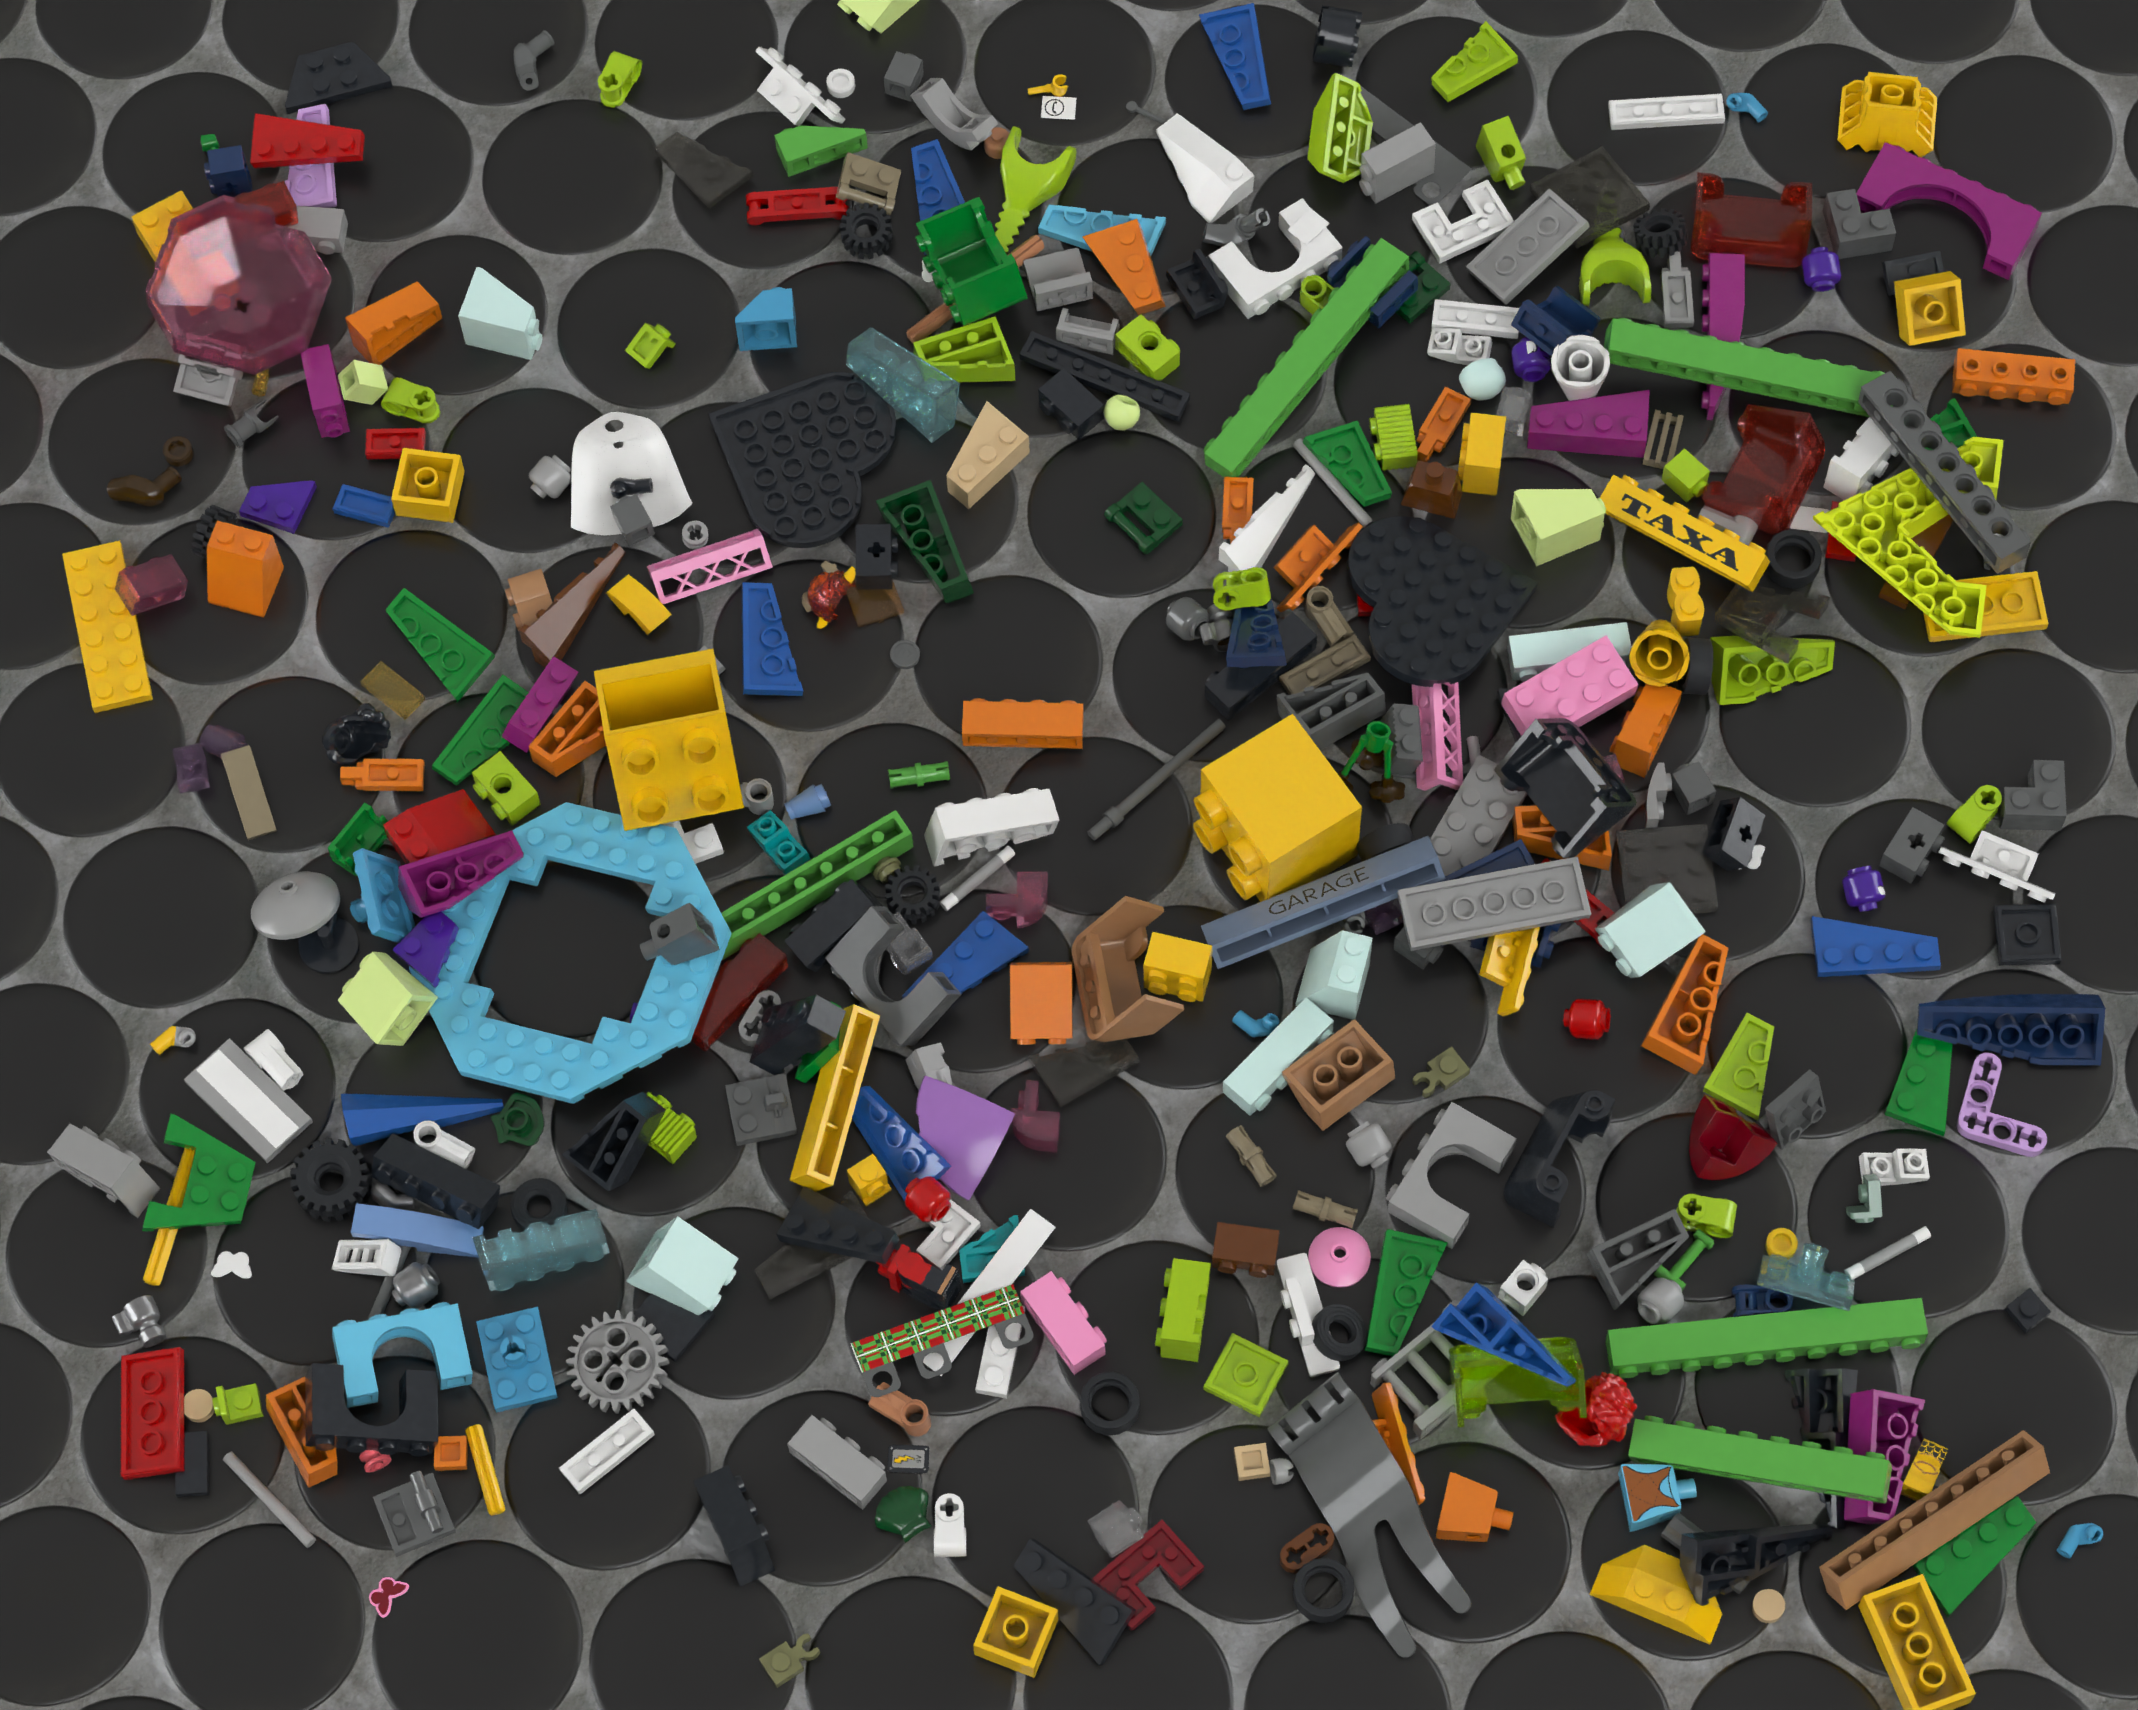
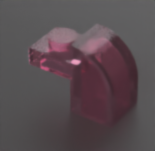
(1026, 905)
(1032, 1127)

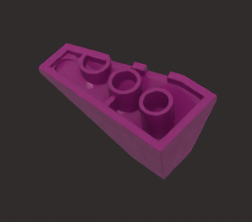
(453, 875)

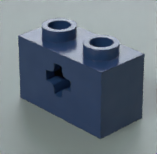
(228, 171)

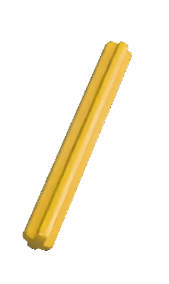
(165, 1237)

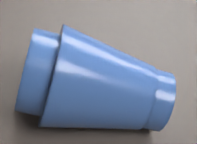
(809, 802)

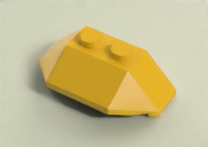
(1656, 1589)

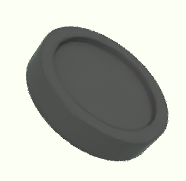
(905, 654)

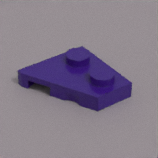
(278, 504)
(428, 946)

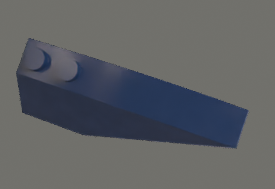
(2024, 1026)

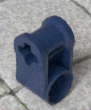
(1758, 1300)

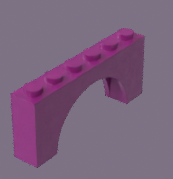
(2003, 221)

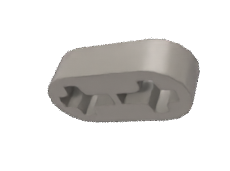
(754, 1014)

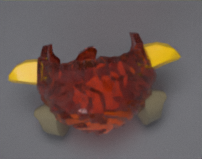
(826, 591)

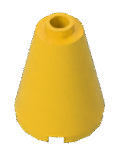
(1659, 654)

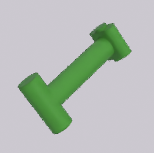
(1701, 1241)

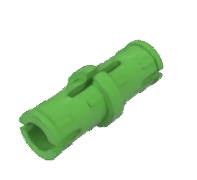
(919, 774)

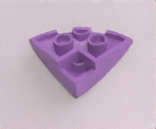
(961, 1130)

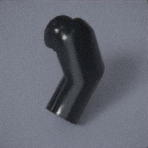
(622, 487)

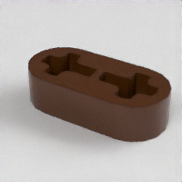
(1302, 1542)

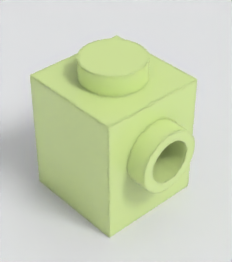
(362, 382)

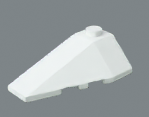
(1208, 171)

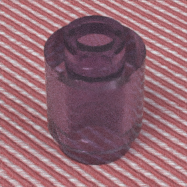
(221, 739)

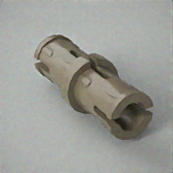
(1251, 1156)
(1325, 1209)

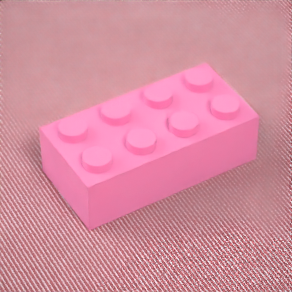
(1573, 688)

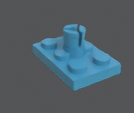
(380, 899)
(517, 1359)

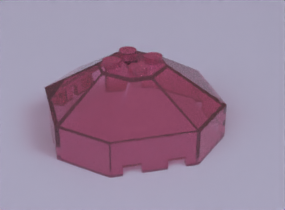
(228, 256)

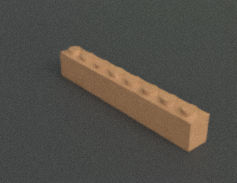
(1934, 1519)

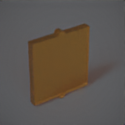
(874, 604)

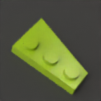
(1476, 63)
(1743, 1067)

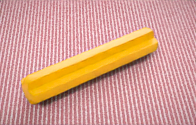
(485, 1469)

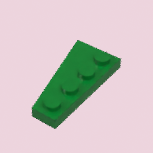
(444, 647)
(481, 733)
(1923, 1085)
(1401, 1282)
(1973, 1554)

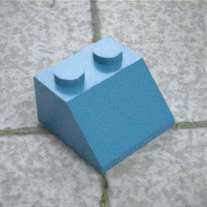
(768, 321)

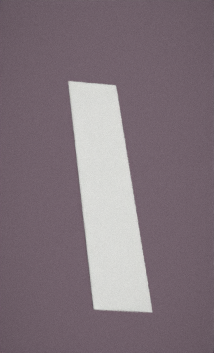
(1000, 1273)

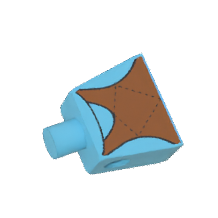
(1652, 1493)

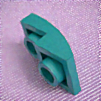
(778, 843)

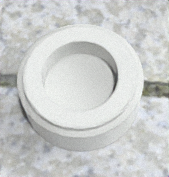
(840, 83)

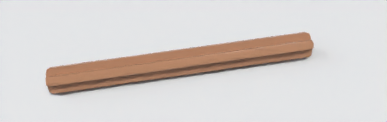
(942, 313)

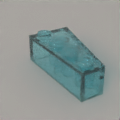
(906, 382)
(541, 1249)

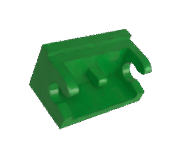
(362, 831)

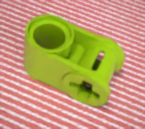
(618, 78)
(1319, 285)
(411, 401)
(1243, 587)
(1973, 815)
(1709, 1215)

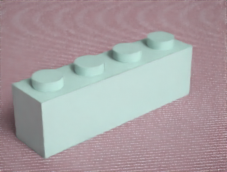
(1538, 651)
(1262, 1070)

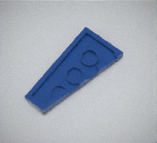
(934, 180)

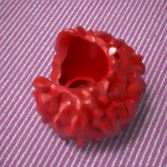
(1608, 1412)

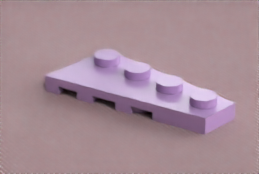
(313, 183)

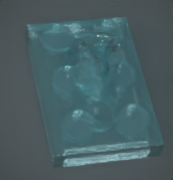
(1807, 1278)

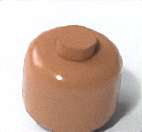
(995, 142)

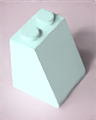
(498, 318)
(1649, 929)
(1337, 974)
(684, 1267)

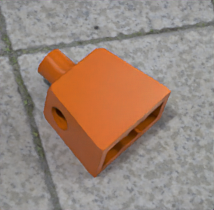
(1470, 1511)

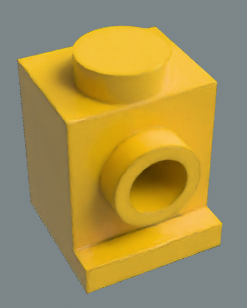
(868, 1180)

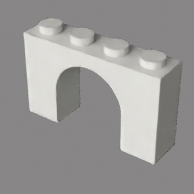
(1256, 289)

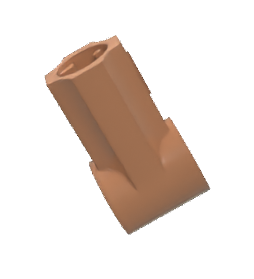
(899, 1408)

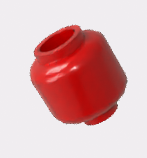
(1587, 1019)
(927, 1199)

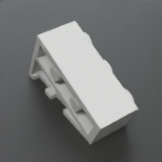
(1860, 462)

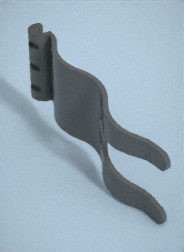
(1357, 1487)

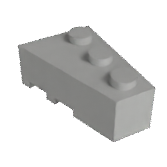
(105, 1167)

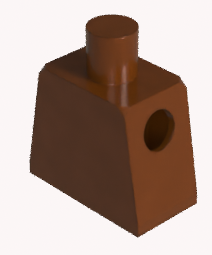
(1433, 489)

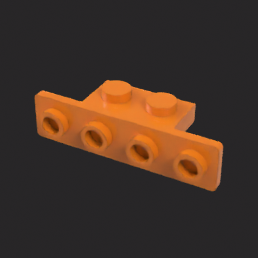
(1308, 559)
(1395, 1436)

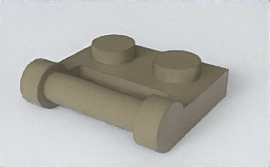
(870, 177)

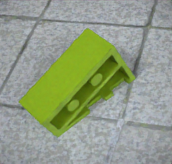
(969, 353)
(1183, 1309)

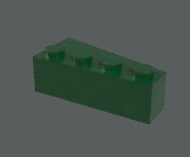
(927, 537)

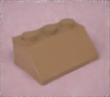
(1339, 1074)

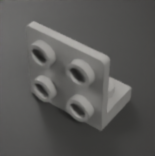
(1058, 279)

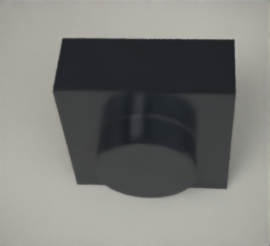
(2027, 1310)

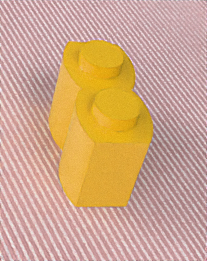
(1685, 601)

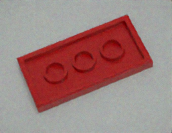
(152, 1413)

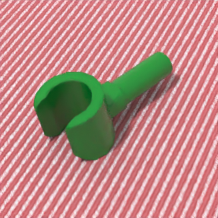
(209, 142)

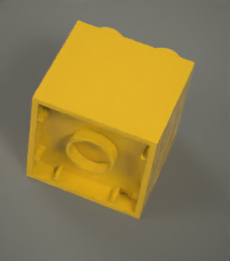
(668, 739)
(1277, 812)

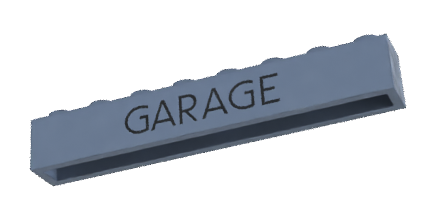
(1322, 902)

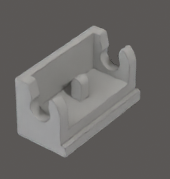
(1087, 333)

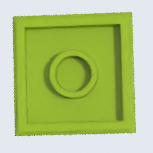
(1245, 1375)

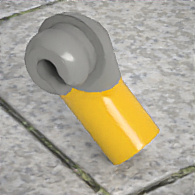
(173, 1036)

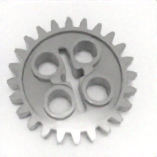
(598, 1343)

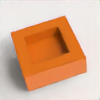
(451, 1453)

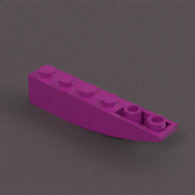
(1724, 310)

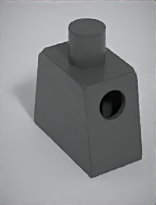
(680, 936)

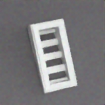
(384, 1261)

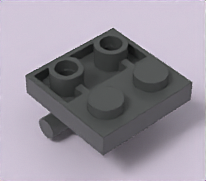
(1794, 1110)
(414, 1513)

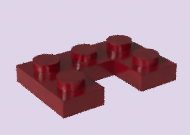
(1157, 1549)

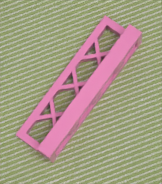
(705, 556)
(1433, 729)

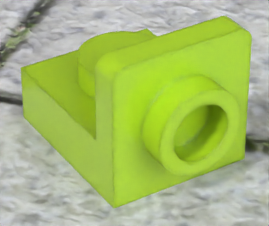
(649, 344)
(238, 1403)

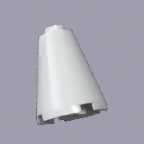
(1580, 366)

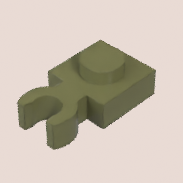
(1444, 1070)
(784, 1662)

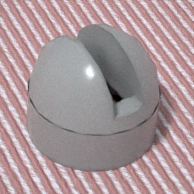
(1279, 1471)

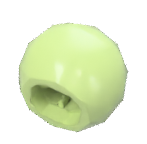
(1121, 412)

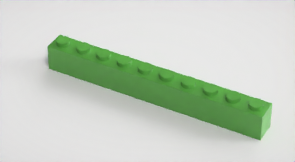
(1306, 360)
(1736, 366)
(1766, 1337)

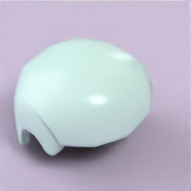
(1482, 379)

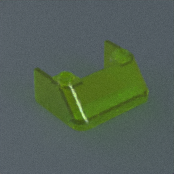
(1487, 1379)

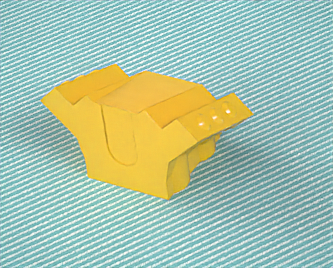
(1887, 111)

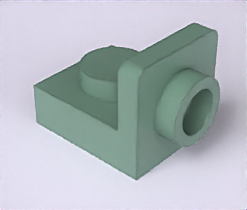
(1870, 1195)

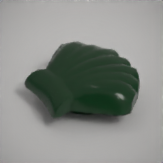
(519, 1121)
(903, 1512)

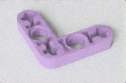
(1982, 1113)

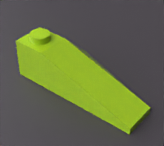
(1746, 671)

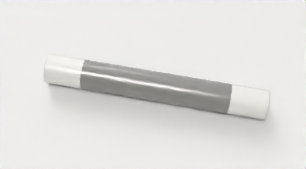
(977, 878)
(1888, 1253)

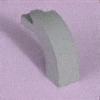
(951, 116)

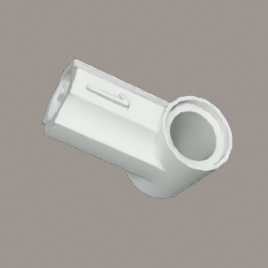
(270, 1055)
(444, 1144)

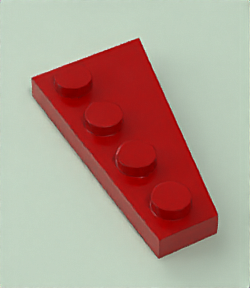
(298, 142)

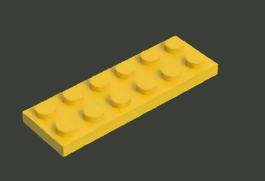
(106, 629)

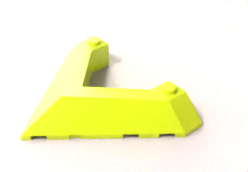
(1880, 531)

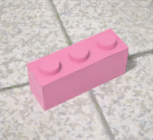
(1064, 1322)

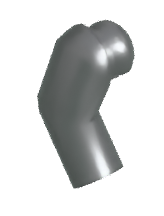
(387, 1198)

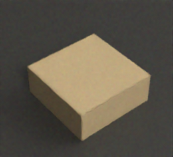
(1252, 1461)

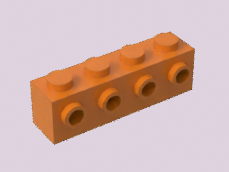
(2013, 376)
(1022, 724)

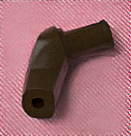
(141, 490)

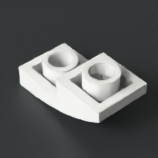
(1454, 347)
(1896, 1168)

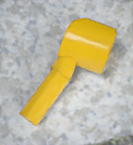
(1054, 87)

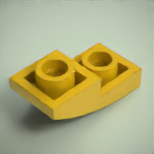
(639, 602)

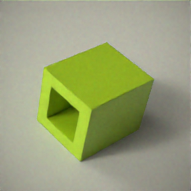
(1686, 475)

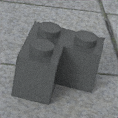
(1856, 232)
(2038, 805)

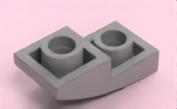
(1659, 786)

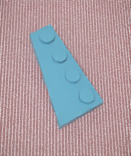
(1072, 223)

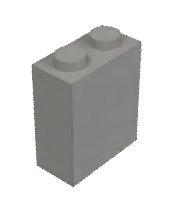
(1397, 163)

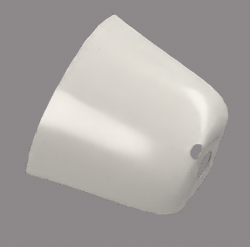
(641, 457)

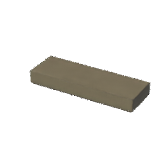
(1326, 666)
(248, 792)

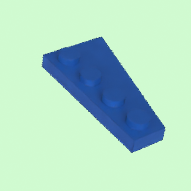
(1239, 49)
(765, 645)
(1862, 949)
(976, 954)
(895, 1142)

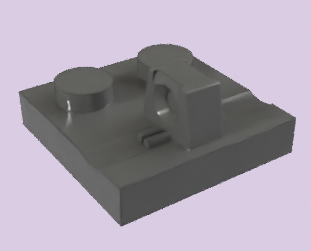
(761, 1109)

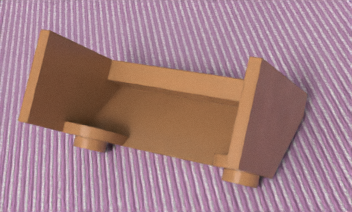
(1109, 977)

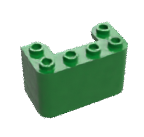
(969, 263)

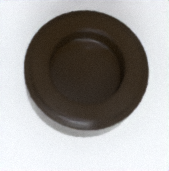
(178, 451)

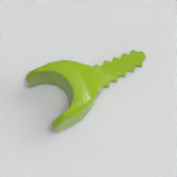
(1027, 185)
(1614, 262)

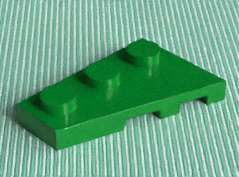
(1351, 461)

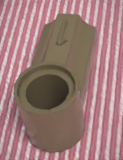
(1327, 618)

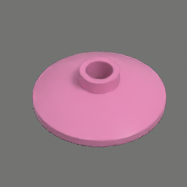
(1334, 1270)

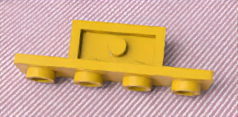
(1508, 964)

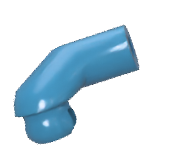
(2079, 1535)

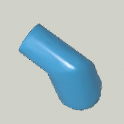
(1746, 103)
(1257, 1027)

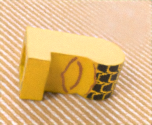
(1924, 1470)

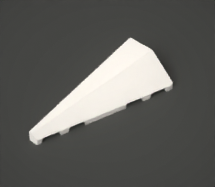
(1262, 531)

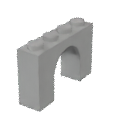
(1455, 1133)

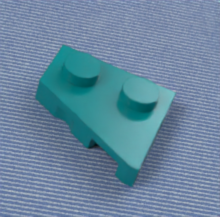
(978, 1254)

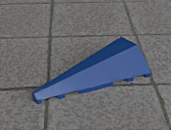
(379, 1116)
(1491, 1326)

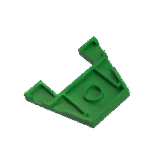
(215, 1185)

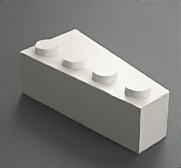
(989, 823)

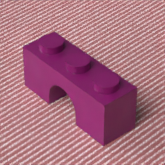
(539, 704)

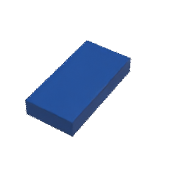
(364, 505)

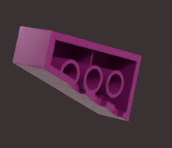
(1592, 425)
(1882, 1425)

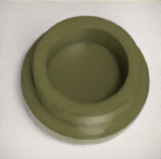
(885, 868)

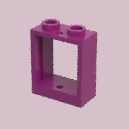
(325, 391)

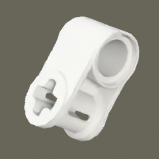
(949, 1531)

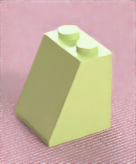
(877, 13)
(1557, 520)
(386, 1000)

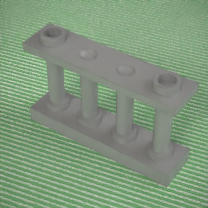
(1425, 1417)

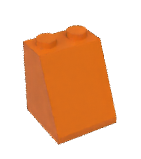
(242, 568)
(1041, 1001)

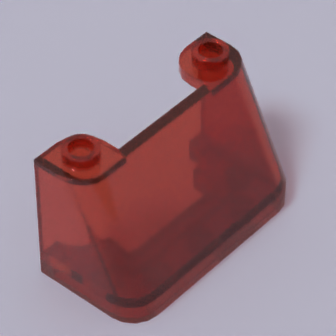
(1761, 228)
(1771, 468)

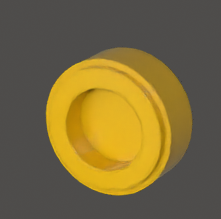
(1781, 1242)

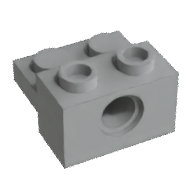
(205, 386)

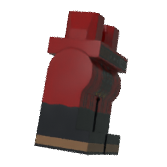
(921, 1280)

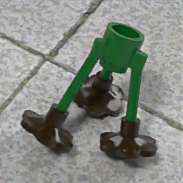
(1368, 754)

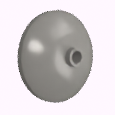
(295, 905)

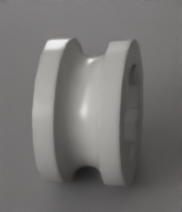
(692, 526)

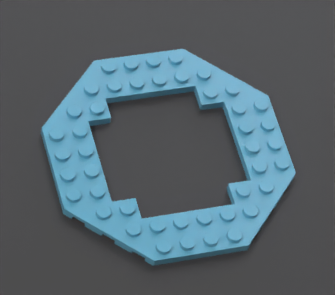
(671, 998)

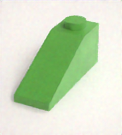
(813, 146)

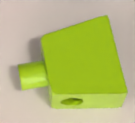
(1502, 152)

